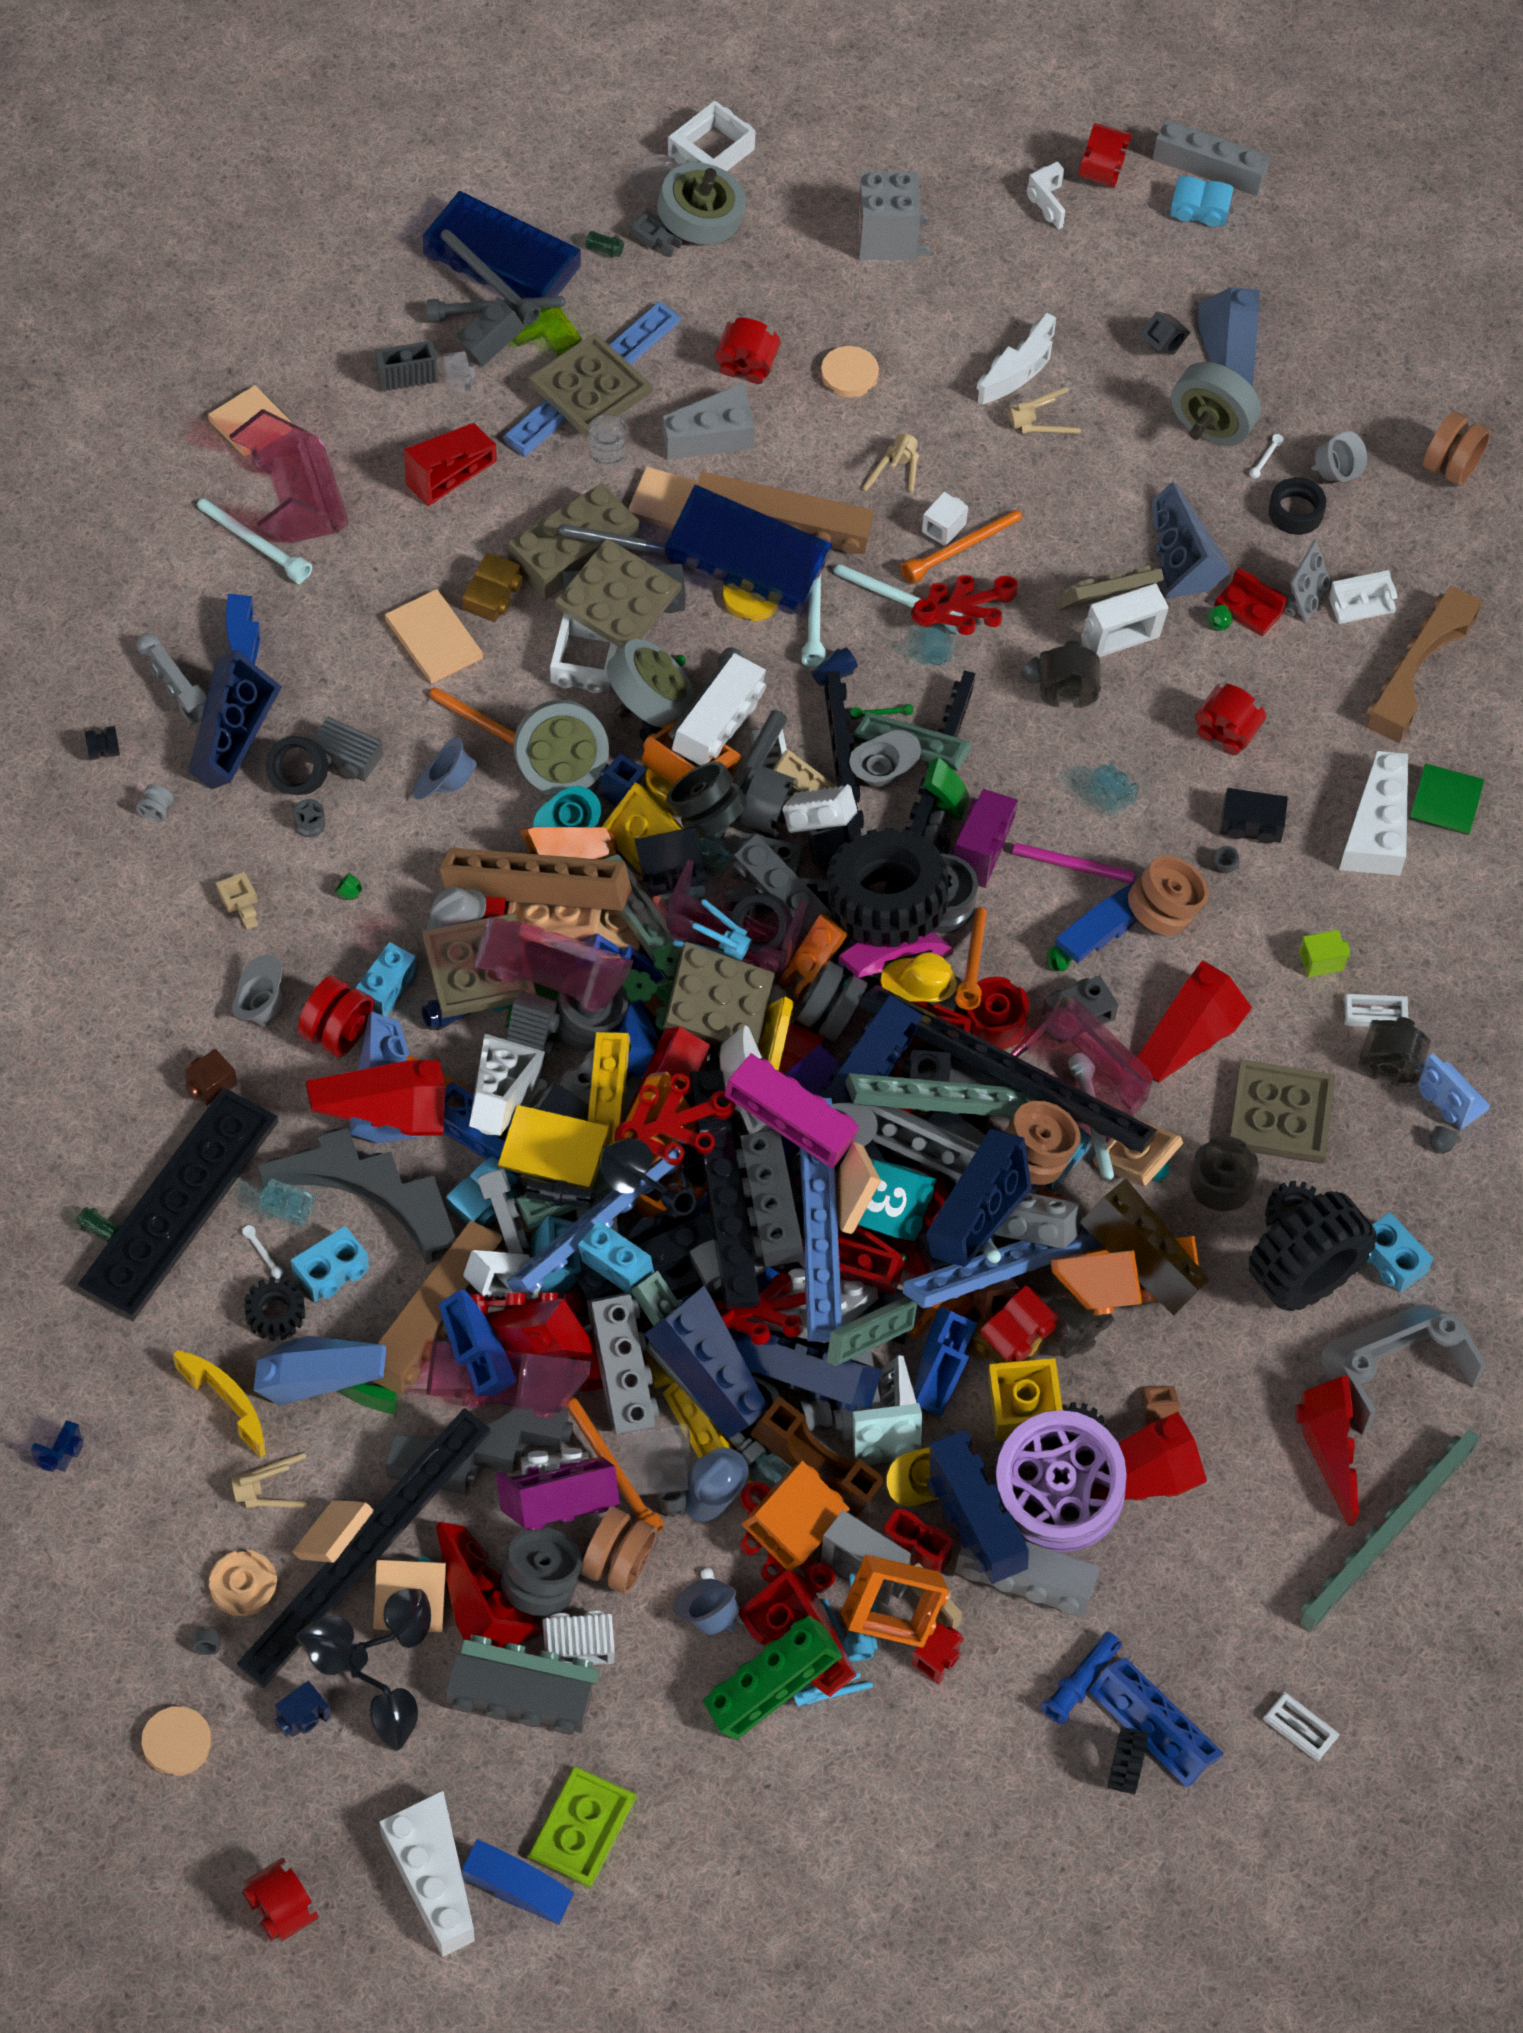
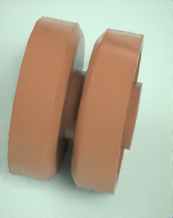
(1456, 448)
(1168, 895)
(1049, 1139)
(619, 1550)

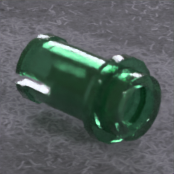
(611, 245)
(97, 1224)

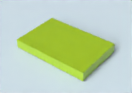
(582, 1827)

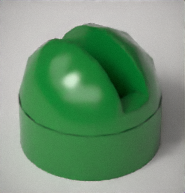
(1220, 617)
(349, 887)
(1057, 959)

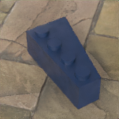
(231, 718)
(878, 1050)
(981, 1199)
(708, 1362)
(806, 1367)
(975, 1508)

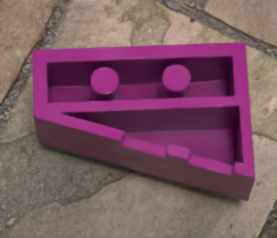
(985, 832)
(558, 1493)

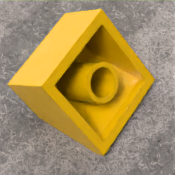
(1022, 1392)

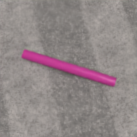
(1073, 862)

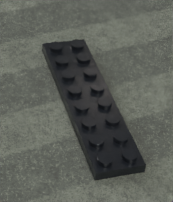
(177, 1204)

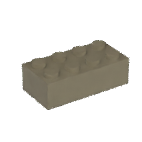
(548, 554)

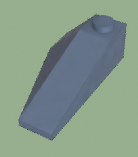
(1230, 329)
(1187, 551)

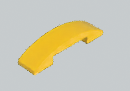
(199, 1371)

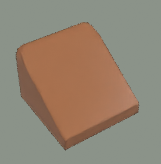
(1159, 1402)

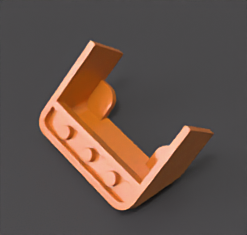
(1106, 1278)

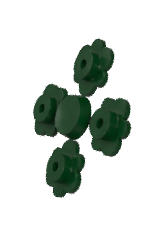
(640, 987)

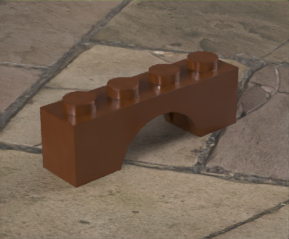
(788, 1436)

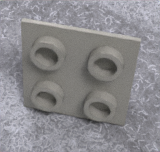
(1308, 584)

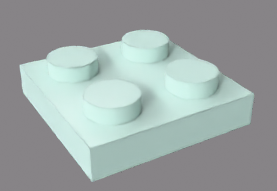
(886, 1433)

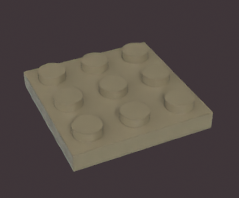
(590, 383)
(1108, 587)
(618, 594)
(459, 984)
(717, 995)
(1283, 1110)

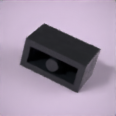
(1253, 815)

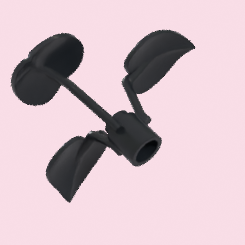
(625, 1165)
(331, 1652)

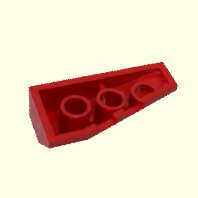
(1197, 1018)
(394, 1095)
(541, 1329)
(1325, 1424)
(1157, 1461)
(477, 1593)
(779, 1607)

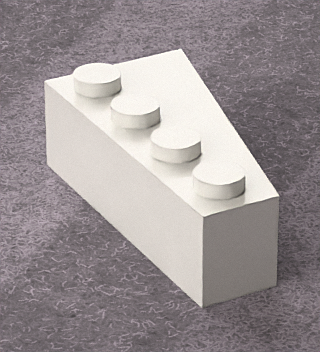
(720, 710)
(1380, 825)
(504, 1079)
(429, 1864)

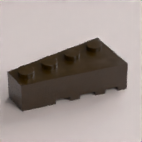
(1164, 1268)

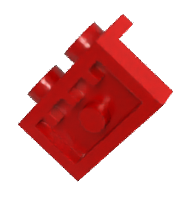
(1252, 602)

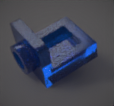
(66, 1446)

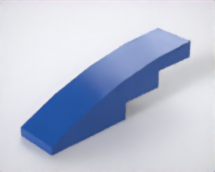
(1098, 926)

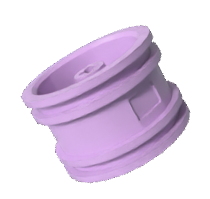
(1061, 1465)

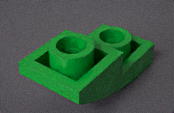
(948, 788)
(373, 1397)

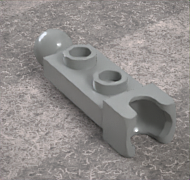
(190, 698)
(494, 1186)

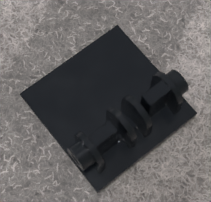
(664, 858)

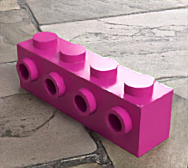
(791, 1110)

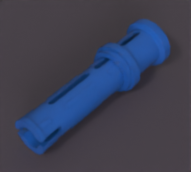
(1072, 1688)

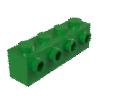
(772, 1677)

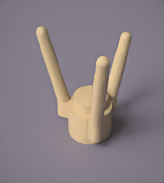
(1024, 413)
(901, 452)
(248, 1485)

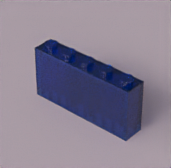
(517, 252)
(747, 550)

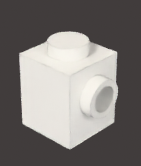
(945, 518)

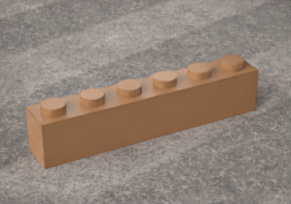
(829, 520)
(539, 878)
(421, 1322)

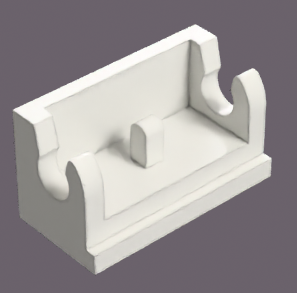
(1363, 597)

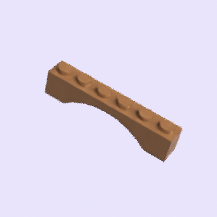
(1450, 621)

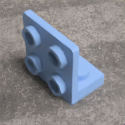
(1451, 1093)

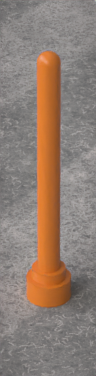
(915, 569)
(472, 715)
(969, 993)
(602, 1450)

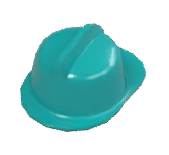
(570, 808)

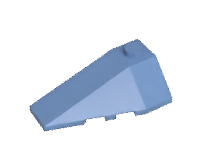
(381, 1046)
(316, 1367)

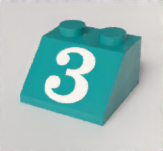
(898, 1201)

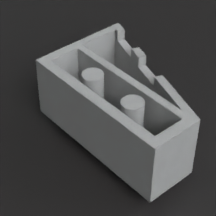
(710, 426)

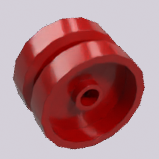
(335, 1016)

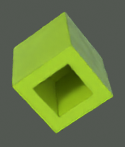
(1324, 953)

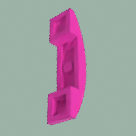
(868, 959)

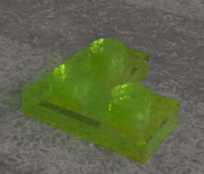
(554, 328)

